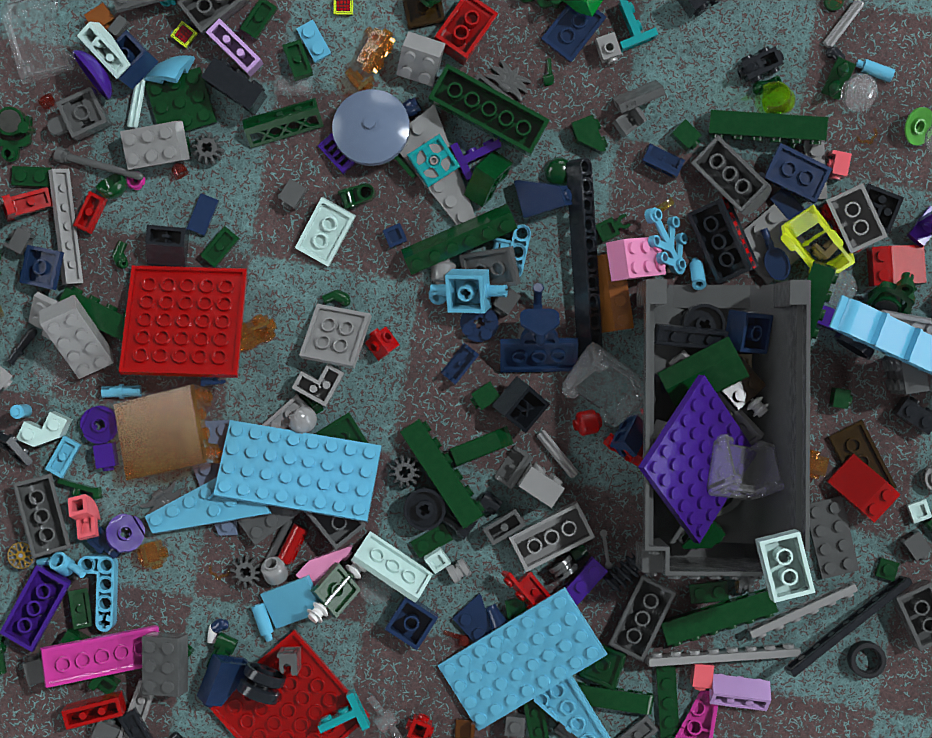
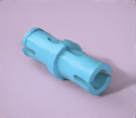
(121, 391)

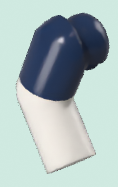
(215, 628)

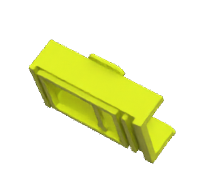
(802, 223)

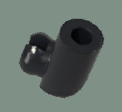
(834, 52)

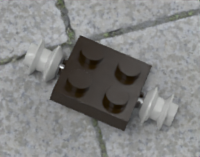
(745, 392)

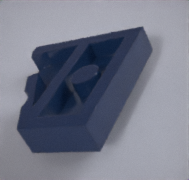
(474, 619)

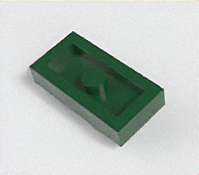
(258, 18)
(297, 60)
(30, 176)
(220, 246)
(431, 540)
(708, 592)
(79, 608)

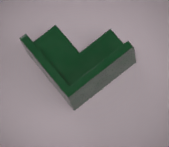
(487, 177)

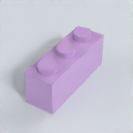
(234, 47)
(740, 692)

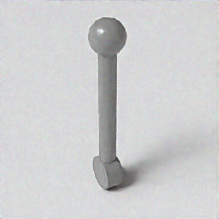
(603, 533)

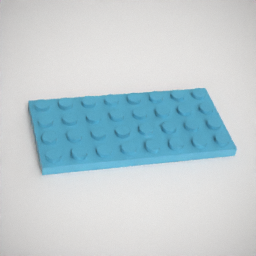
(298, 471)
(522, 659)

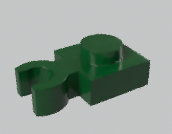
(609, 229)

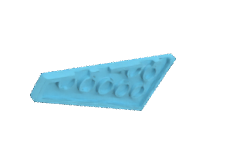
(201, 508)
(571, 708)

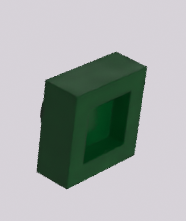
(886, 569)

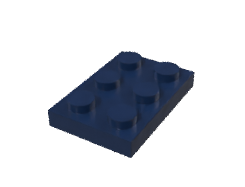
(572, 32)
(797, 173)

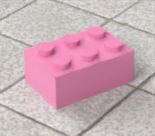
(633, 259)

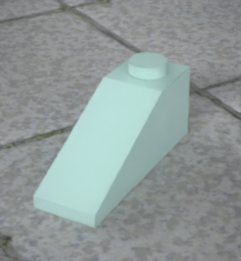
(104, 48)

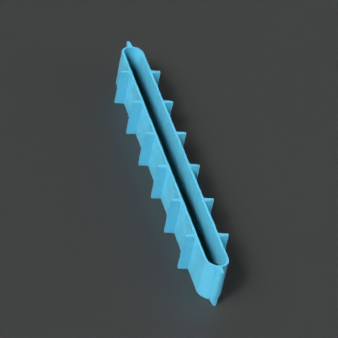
(883, 333)

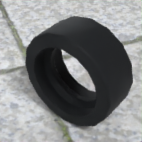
(877, 670)

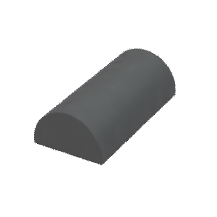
(732, 176)
(41, 515)
(642, 618)

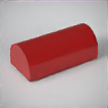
(90, 212)
(293, 543)

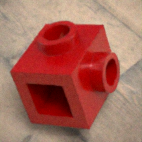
(381, 343)
(422, 720)

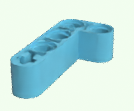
(102, 591)

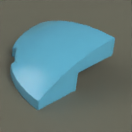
(170, 69)

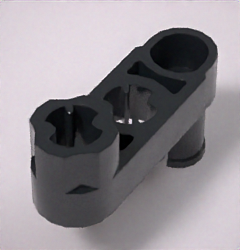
(490, 503)

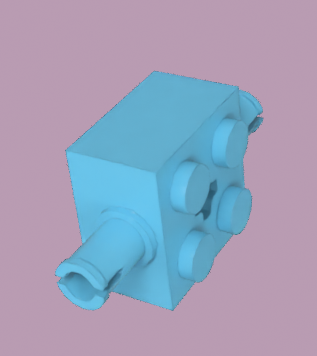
(476, 298)

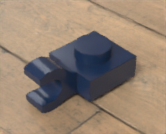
(100, 544)

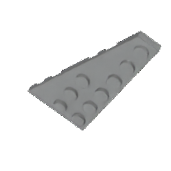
(450, 189)

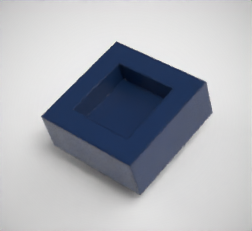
(395, 235)

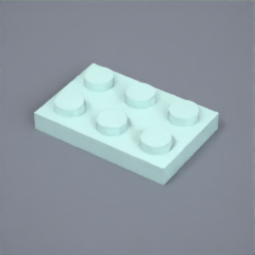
(325, 231)

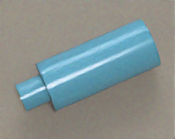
(876, 70)
(697, 274)
(20, 411)
(263, 621)

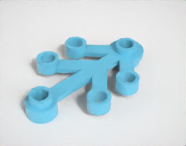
(676, 262)

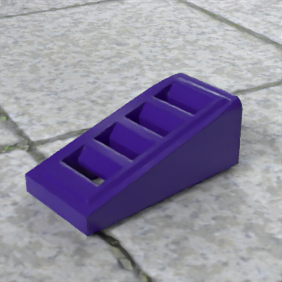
(345, 167)

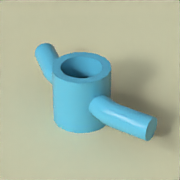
(62, 564)

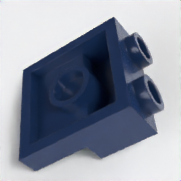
(41, 267)

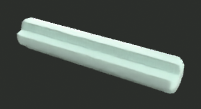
(136, 104)

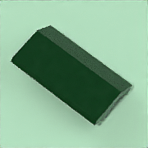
(717, 362)

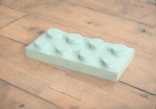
(392, 566)

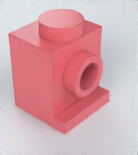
(839, 163)

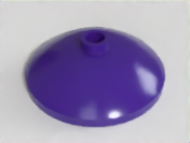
(95, 72)

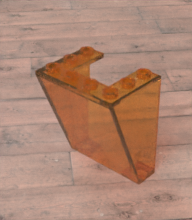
(166, 432)

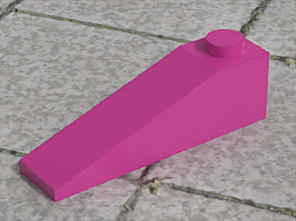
(700, 719)

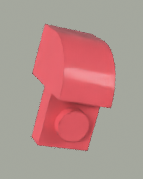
(86, 513)

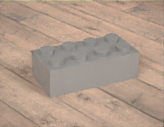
(76, 336)
(551, 536)

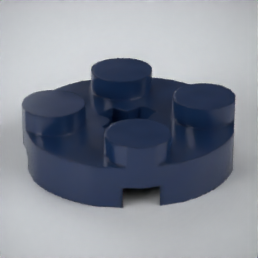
(485, 332)

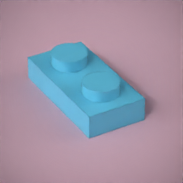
(314, 41)
(63, 456)

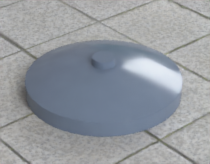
(371, 127)

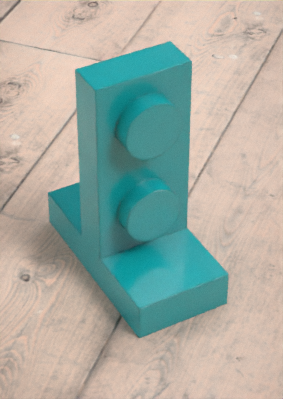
(634, 28)
(345, 714)

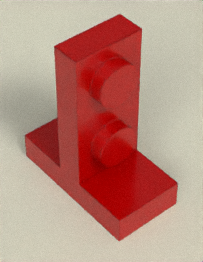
(25, 203)

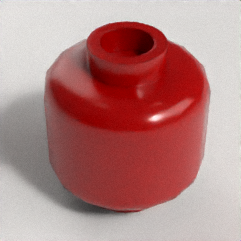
(587, 422)

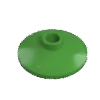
(917, 125)

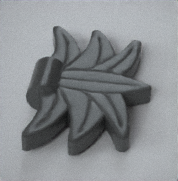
(509, 80)
(162, 497)

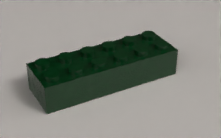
(488, 110)

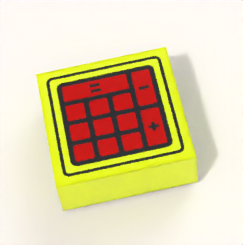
(343, 7)
(184, 34)

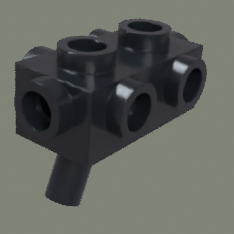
(755, 66)

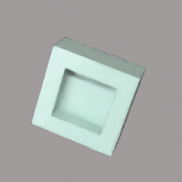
(919, 511)
(437, 560)

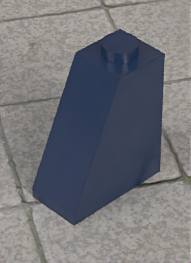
(541, 197)
(221, 679)

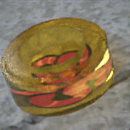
(666, 204)

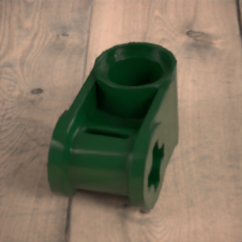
(355, 196)

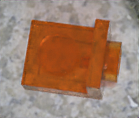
(356, 80)

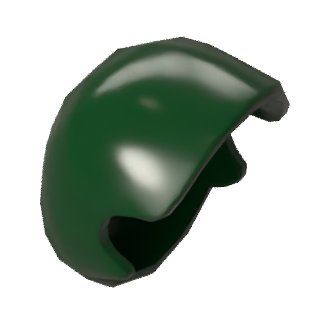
(556, 171)
(112, 186)

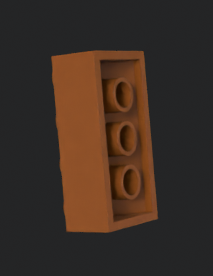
(614, 300)

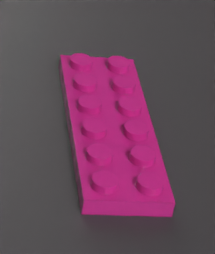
(93, 657)

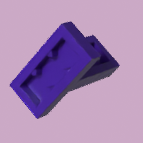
(473, 155)
(922, 230)

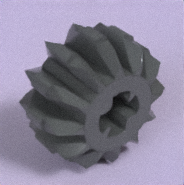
(207, 156)
(399, 468)
(249, 578)

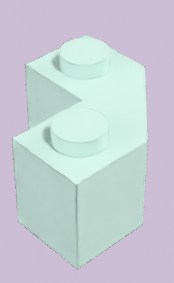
(53, 429)

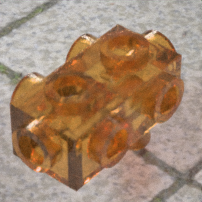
(375, 49)
(253, 333)

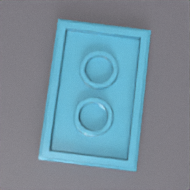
(290, 601)

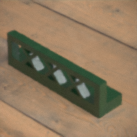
(281, 118)

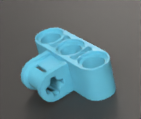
(516, 243)

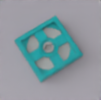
(433, 160)

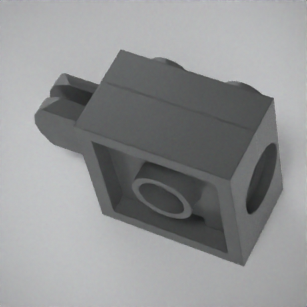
(80, 115)

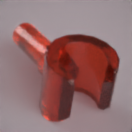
(463, 638)

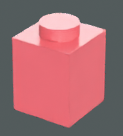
(702, 676)

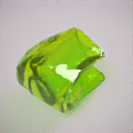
(777, 98)

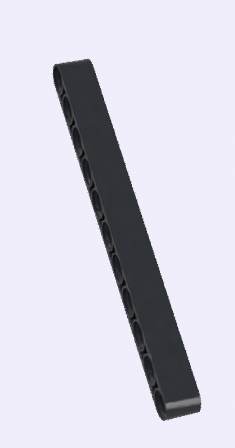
(584, 254)

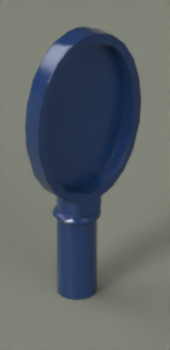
(775, 259)

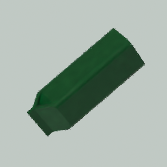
(481, 446)

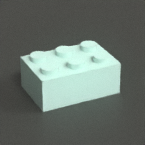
(785, 565)

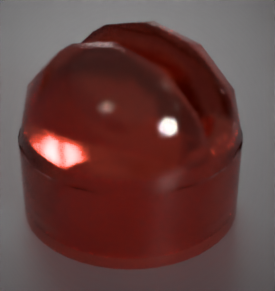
(46, 100)
(177, 169)

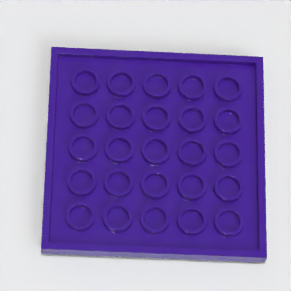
(682, 457)

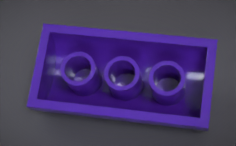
(35, 607)

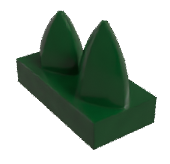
(838, 75)

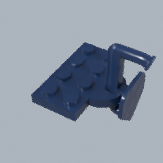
(539, 343)

